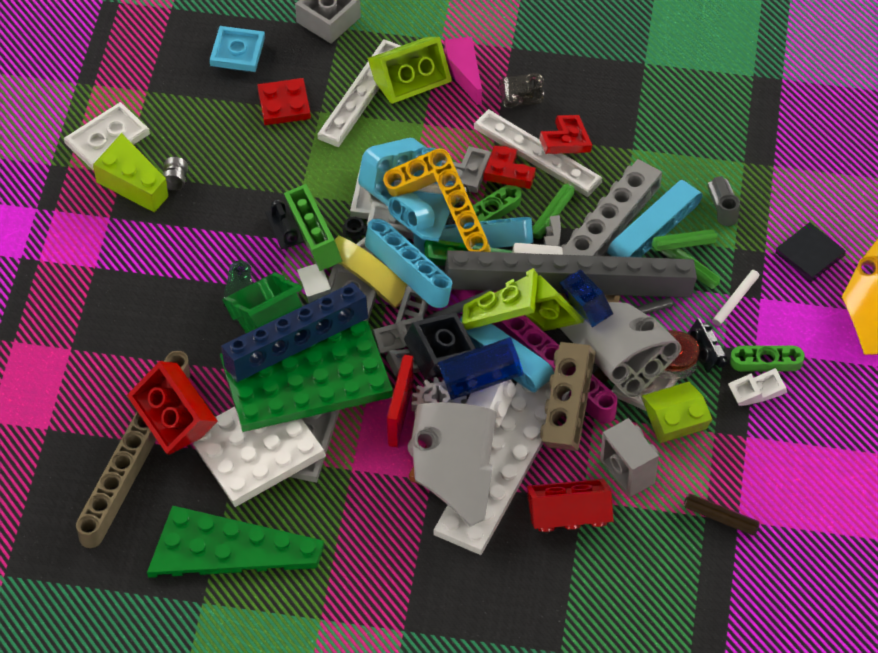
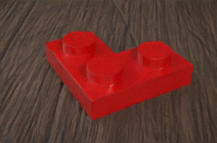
(568, 139)
(504, 171)

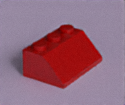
(171, 407)
(570, 504)

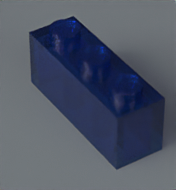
(480, 368)

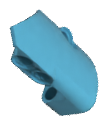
(418, 211)

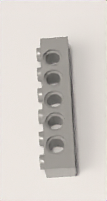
(615, 211)

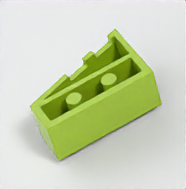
(131, 174)

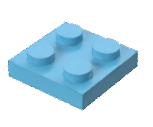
(237, 48)

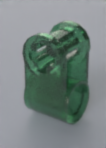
(238, 277)

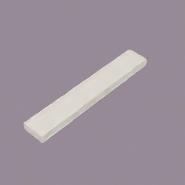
(352, 103)
(530, 149)

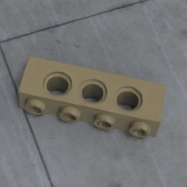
(569, 434)

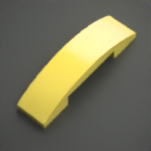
(371, 271)

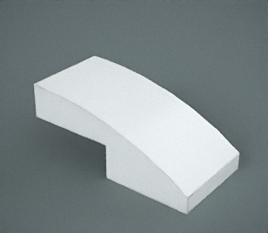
(314, 282)
(757, 389)

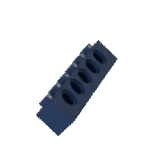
(294, 332)

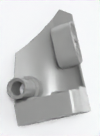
(628, 347)
(456, 455)

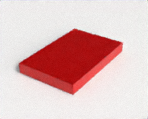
(400, 401)

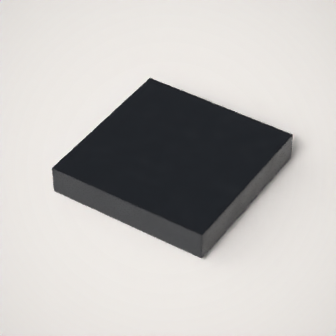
(810, 252)

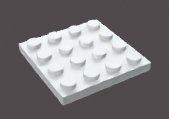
(256, 458)

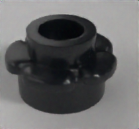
(354, 228)

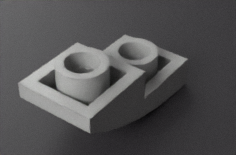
(553, 232)

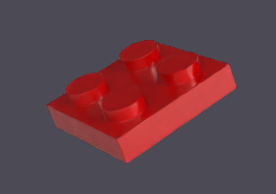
(284, 101)

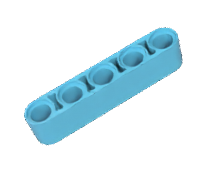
(656, 221)
(498, 233)
(408, 263)
(535, 369)

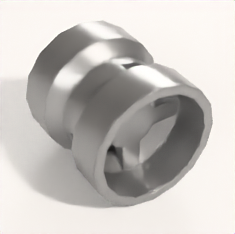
(175, 169)

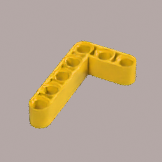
(452, 195)

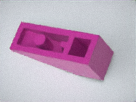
(463, 66)

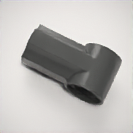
(724, 200)

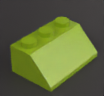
(410, 69)

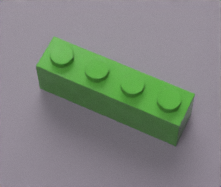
(313, 227)

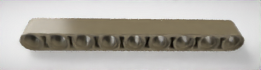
(120, 478)

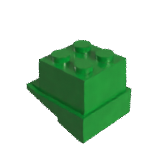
(263, 301)

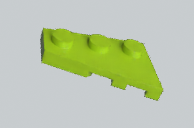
(510, 302)

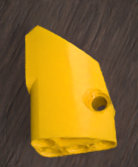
(862, 301)

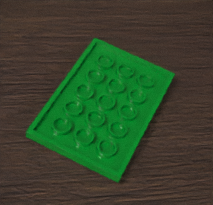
(315, 381)

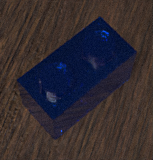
(586, 298)

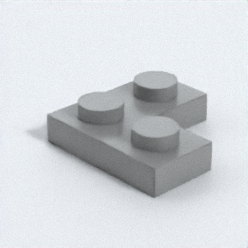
(472, 167)

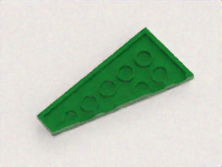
(222, 545)

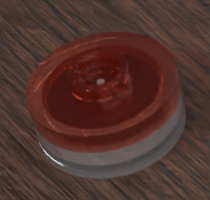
(686, 361)

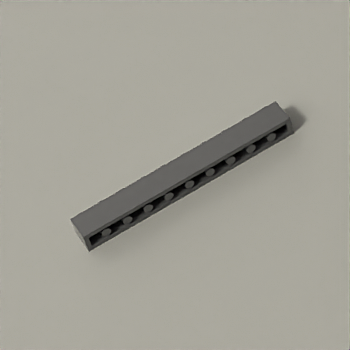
(611, 274)

